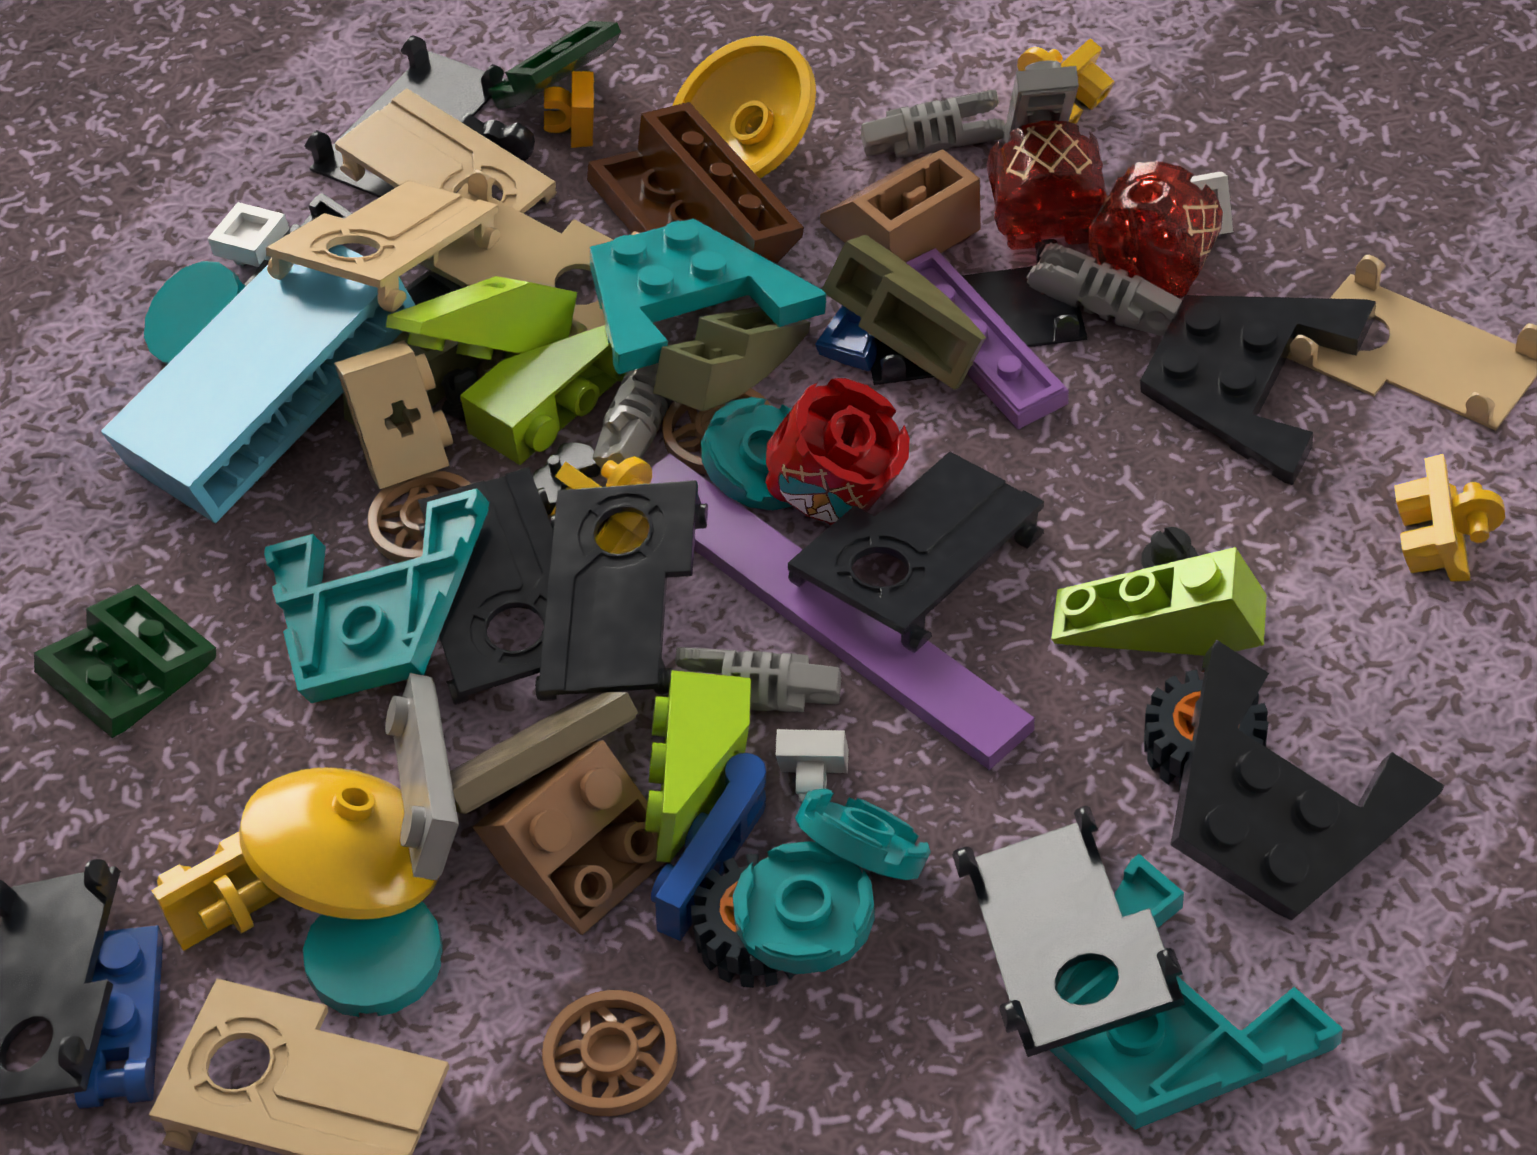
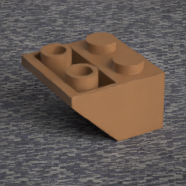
(913, 208)
(575, 836)

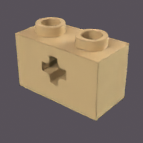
(370, 387)

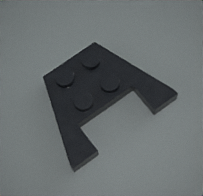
(1226, 357)
(1265, 818)

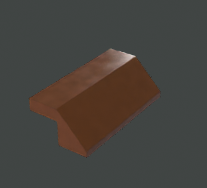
(688, 174)

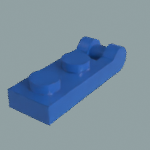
(710, 843)
(133, 965)

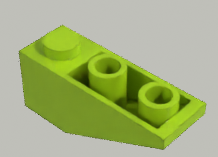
(490, 316)
(538, 392)
(1167, 608)
(702, 729)

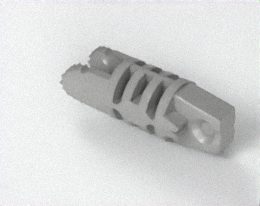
(933, 126)
(1103, 290)
(631, 418)
(777, 680)

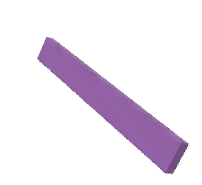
(923, 682)

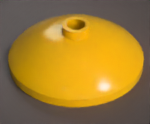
(755, 97)
(332, 844)

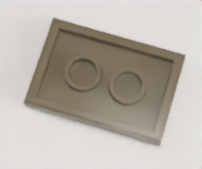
(539, 747)

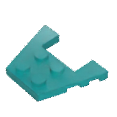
(682, 271)
(379, 621)
(1188, 1051)

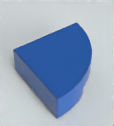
(847, 342)

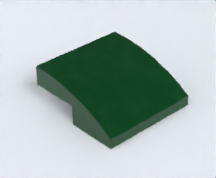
(554, 63)
(124, 659)

